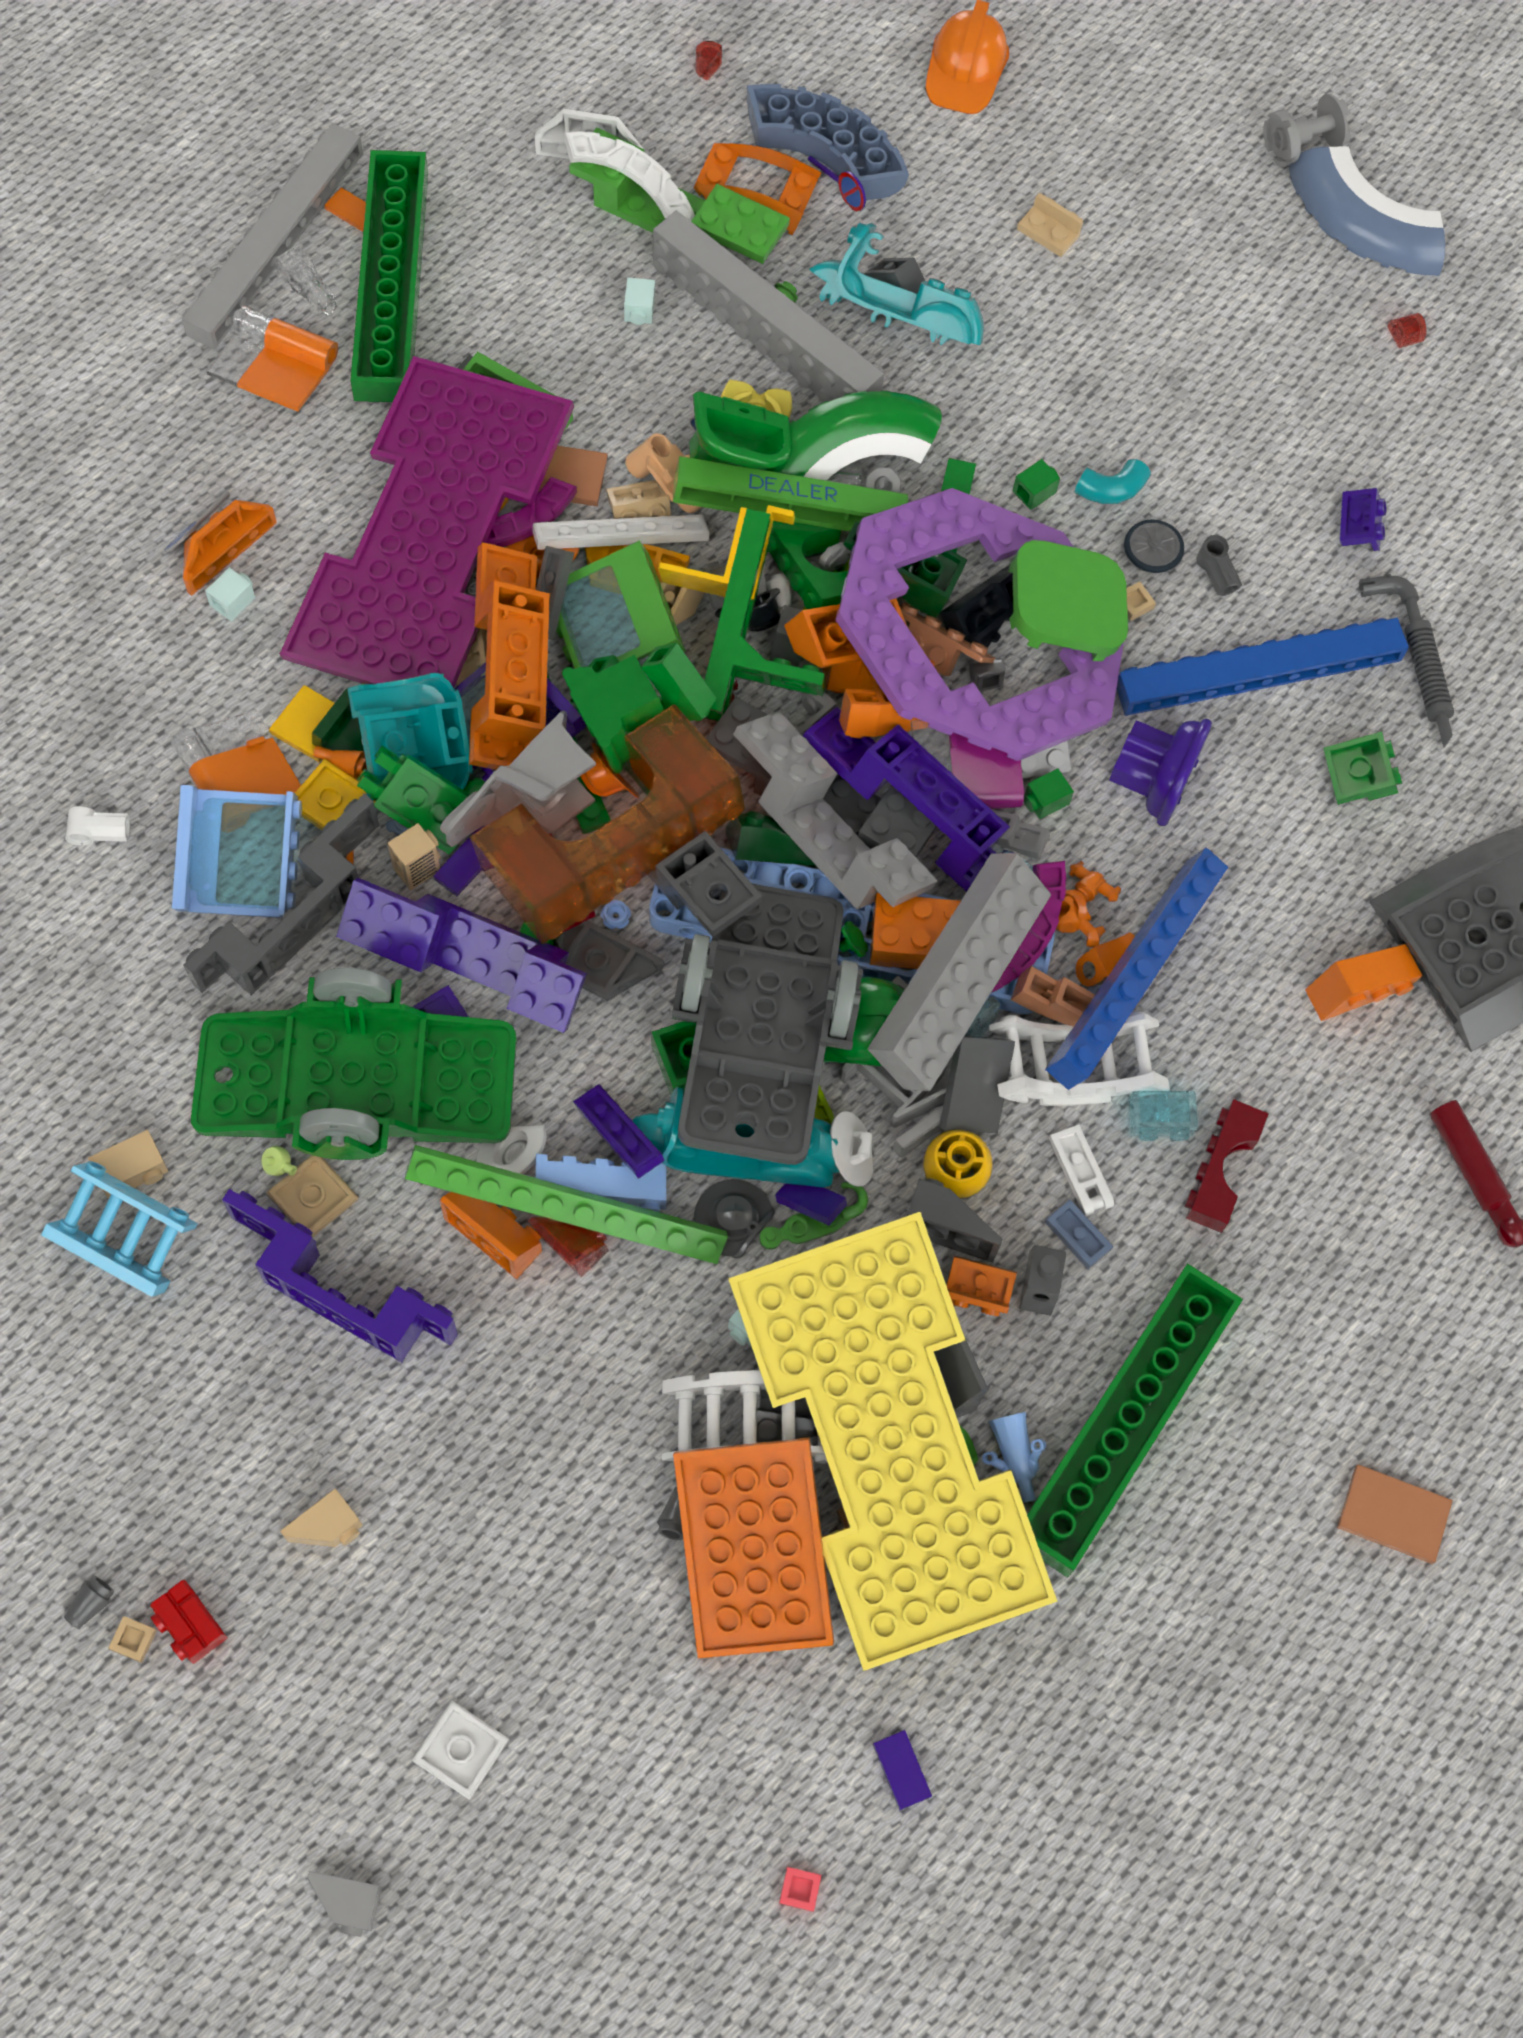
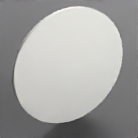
(853, 1149)

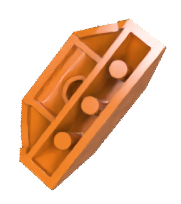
(223, 540)

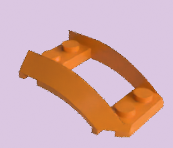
(796, 190)

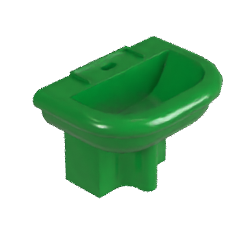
(739, 433)
(613, 705)

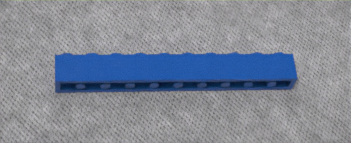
(1261, 666)
(1136, 969)

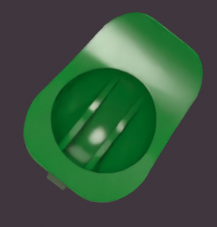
(875, 1005)

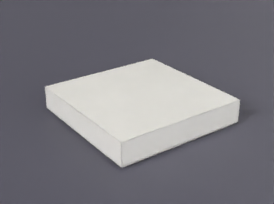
(460, 1750)

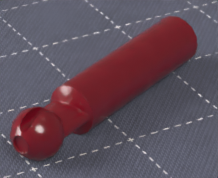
(1479, 1171)

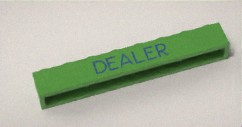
(812, 500)

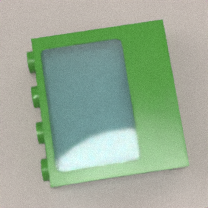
(616, 609)

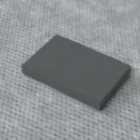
(972, 1086)

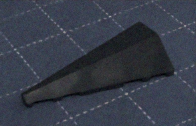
(983, 609)

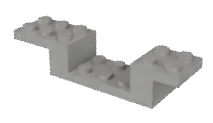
(798, 806)

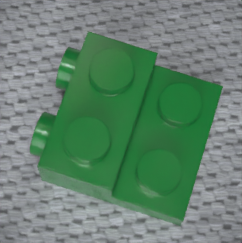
(1362, 768)

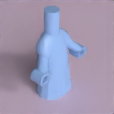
(1016, 1451)

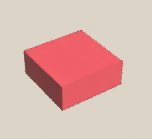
(800, 1889)

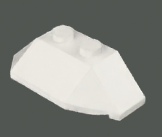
(550, 139)

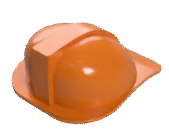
(967, 61)

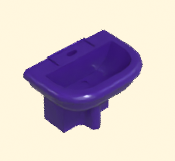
(1160, 764)

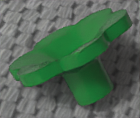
(853, 940)

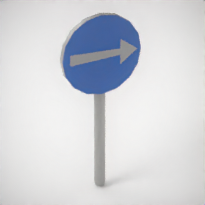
(184, 534)

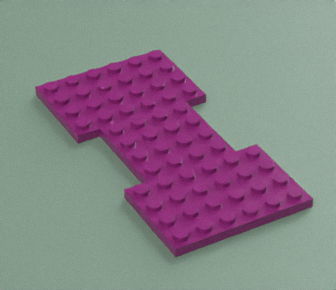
(455, 455)

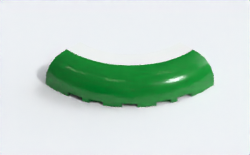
(858, 428)

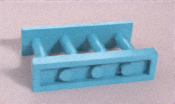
(93, 1246)

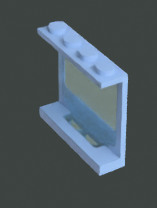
(236, 852)

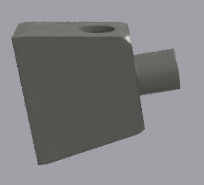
(1044, 1277)

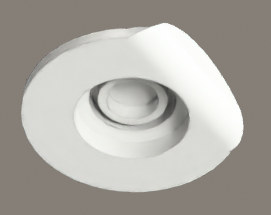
(517, 1151)

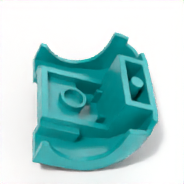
(414, 718)

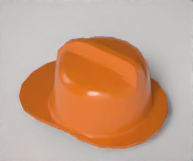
(602, 780)

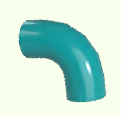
(1113, 488)

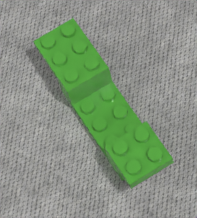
(724, 215)

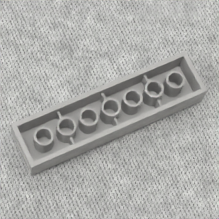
(959, 972)

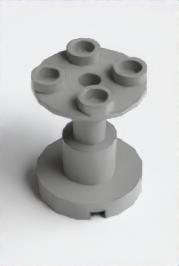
(1288, 135)

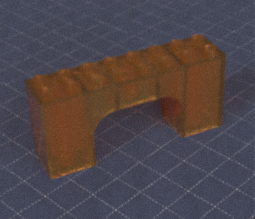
(563, 881)

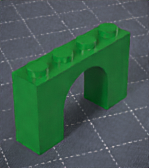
(789, 548)
(673, 678)

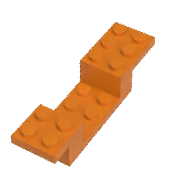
(515, 656)

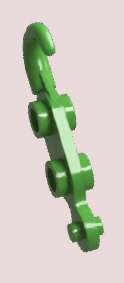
(802, 1229)

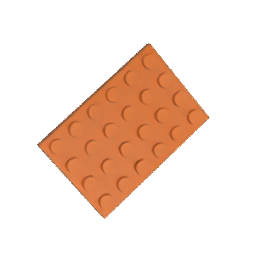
(753, 1548)

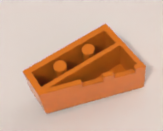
(1363, 981)

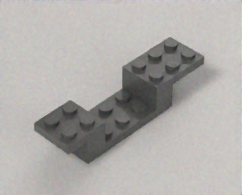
(872, 819)
(331, 877)

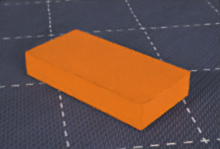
(348, 208)

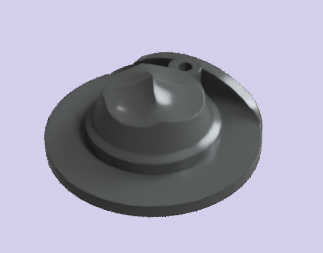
(736, 1208)

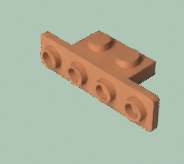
(941, 644)

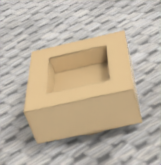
(1138, 601)
(132, 1639)

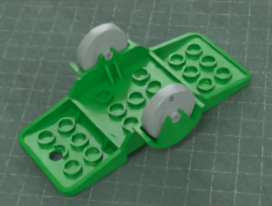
(354, 1072)

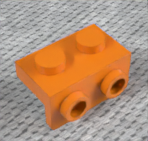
(980, 1285)

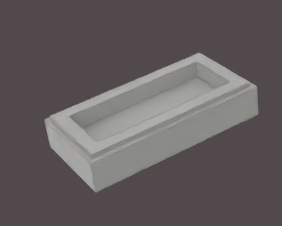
(918, 1133)

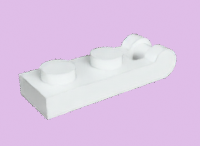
(1081, 1169)

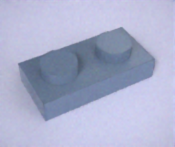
(1079, 1234)

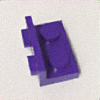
(1362, 518)

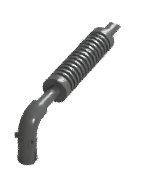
(1422, 650)

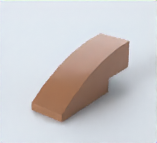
(1051, 998)

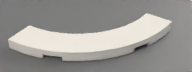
(633, 163)

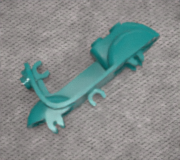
(933, 308)
(662, 1131)

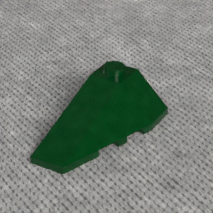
(928, 579)
(763, 840)

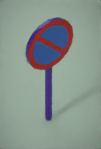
(849, 186)

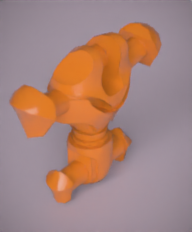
(1074, 911)

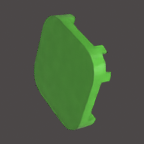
(1069, 598)

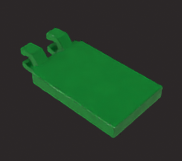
(412, 793)

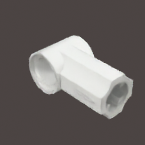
(88, 826)

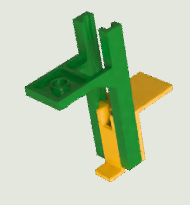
(730, 653)

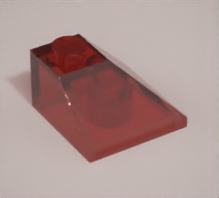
(574, 1244)

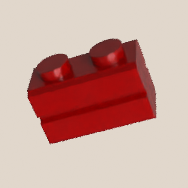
(187, 1622)

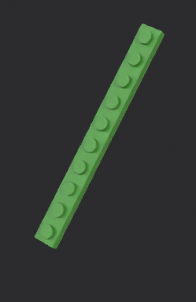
(565, 1204)

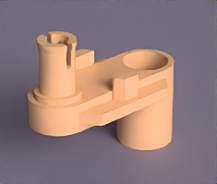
(660, 459)

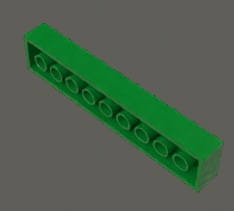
(389, 273)
(1129, 1418)

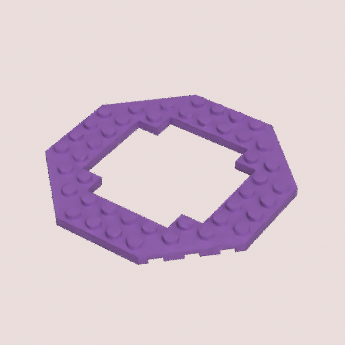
(903, 670)

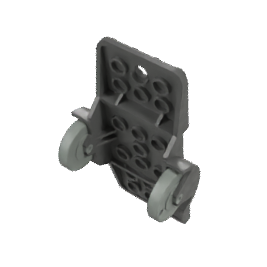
(764, 1013)

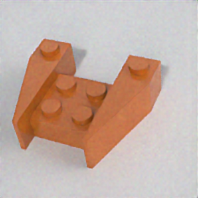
(864, 704)

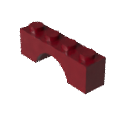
(1214, 1200)

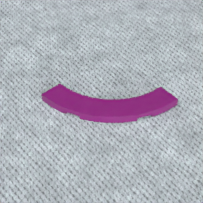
(546, 507)
(1054, 879)

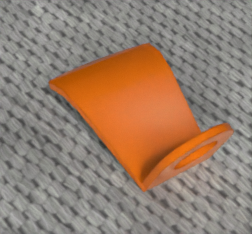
(1103, 958)

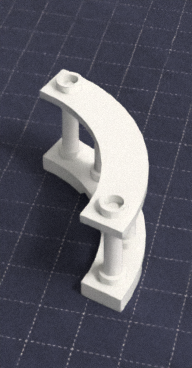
(1022, 1087)
(749, 1384)

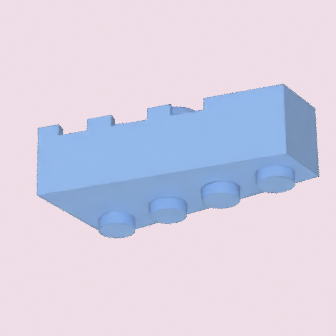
(607, 1180)

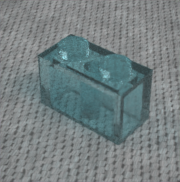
(1162, 1114)

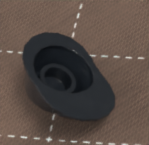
(765, 611)

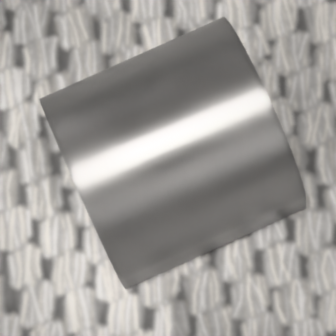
(987, 675)

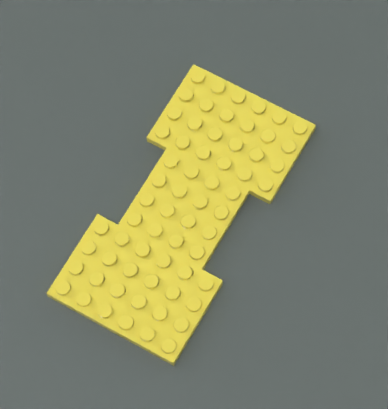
(925, 1538)

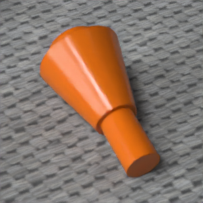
(348, 761)

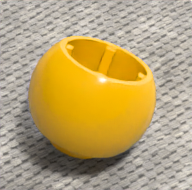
(968, 1145)

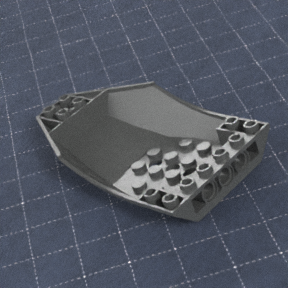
(1436, 910)

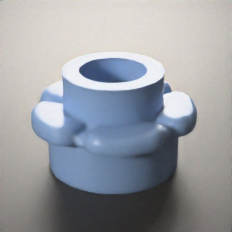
(619, 908)

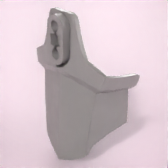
(538, 778)

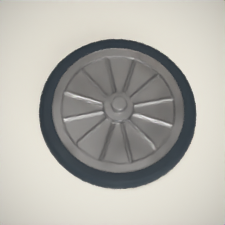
(1154, 546)

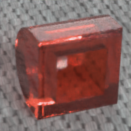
(708, 59)
(1408, 329)

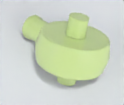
(277, 1161)

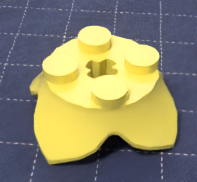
(773, 400)

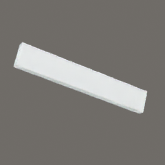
(620, 531)

